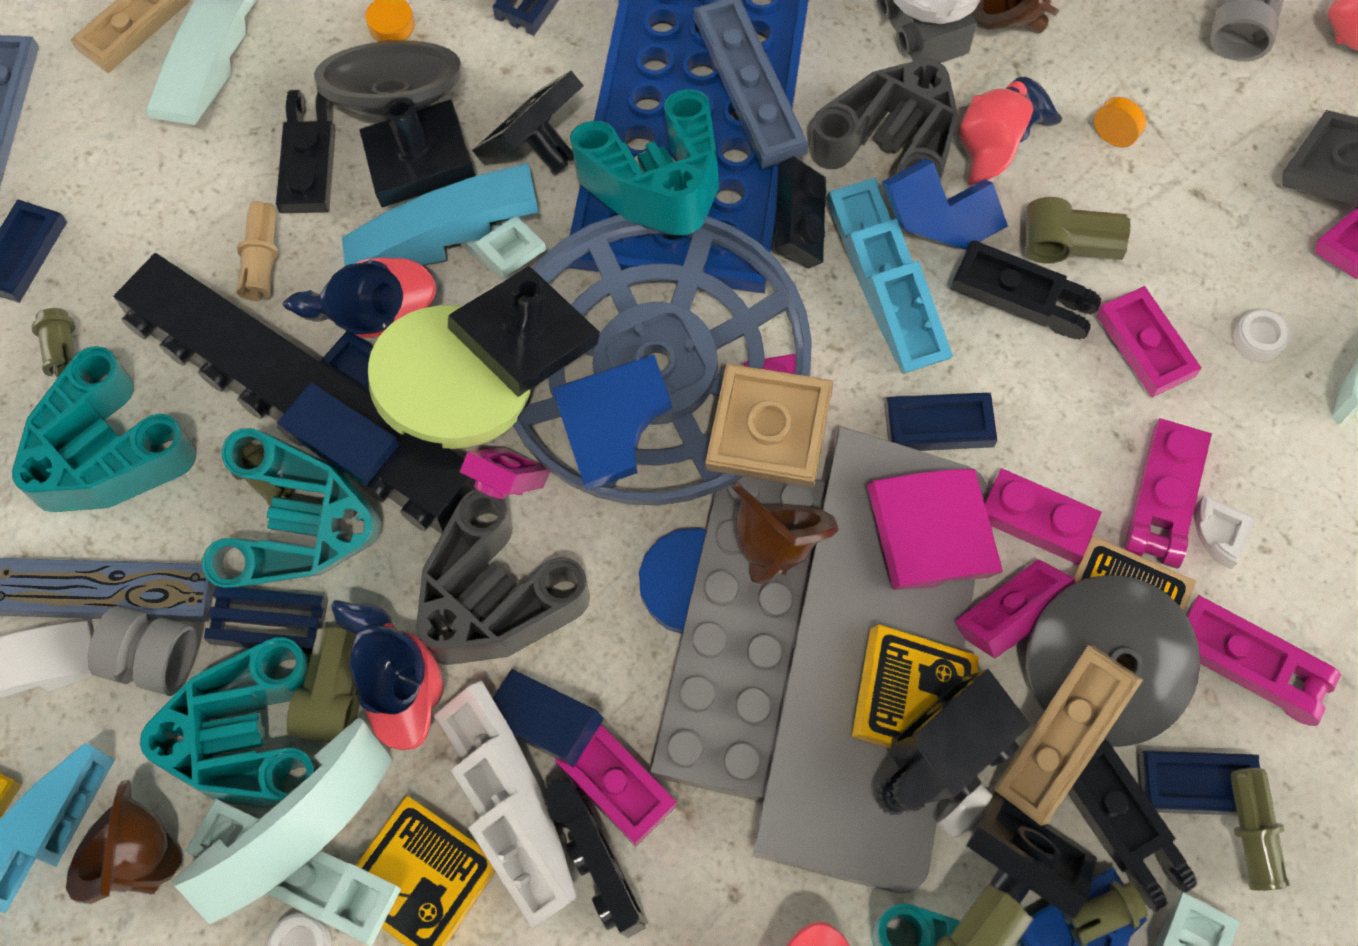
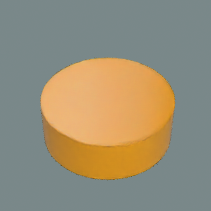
(390, 20)
(1120, 122)

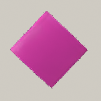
(934, 528)

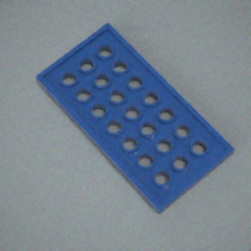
(682, 48)

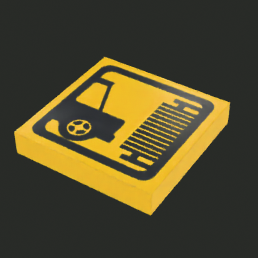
(902, 680)
(434, 867)

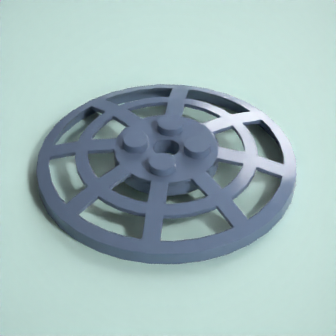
(669, 331)

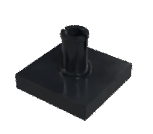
(532, 125)
(415, 150)
(523, 330)
(1032, 857)

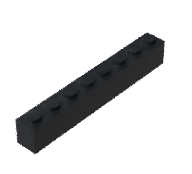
(273, 373)

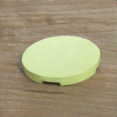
(435, 385)

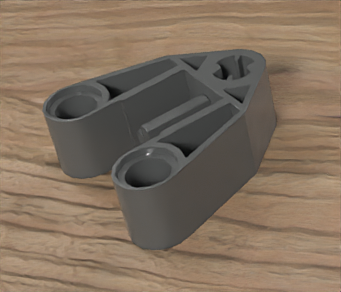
(915, 96)
(519, 620)

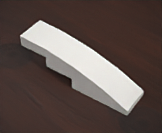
(513, 818)

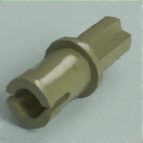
(1259, 830)

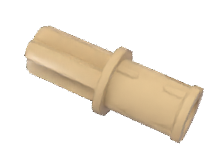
(257, 252)

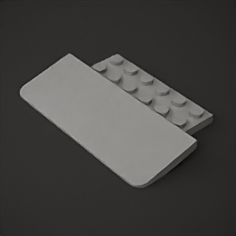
(777, 671)

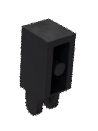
(952, 744)

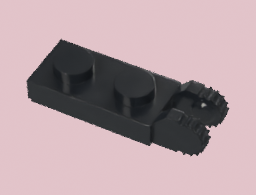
(306, 157)
(1025, 290)
(1129, 825)
(593, 854)

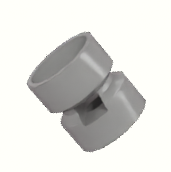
(1245, 28)
(150, 653)

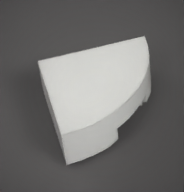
(1222, 530)

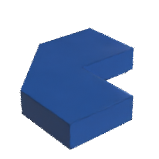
(924, 209)

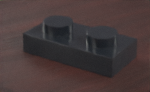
(800, 213)

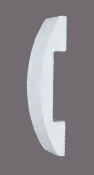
(44, 657)

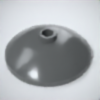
(379, 72)
(1119, 619)

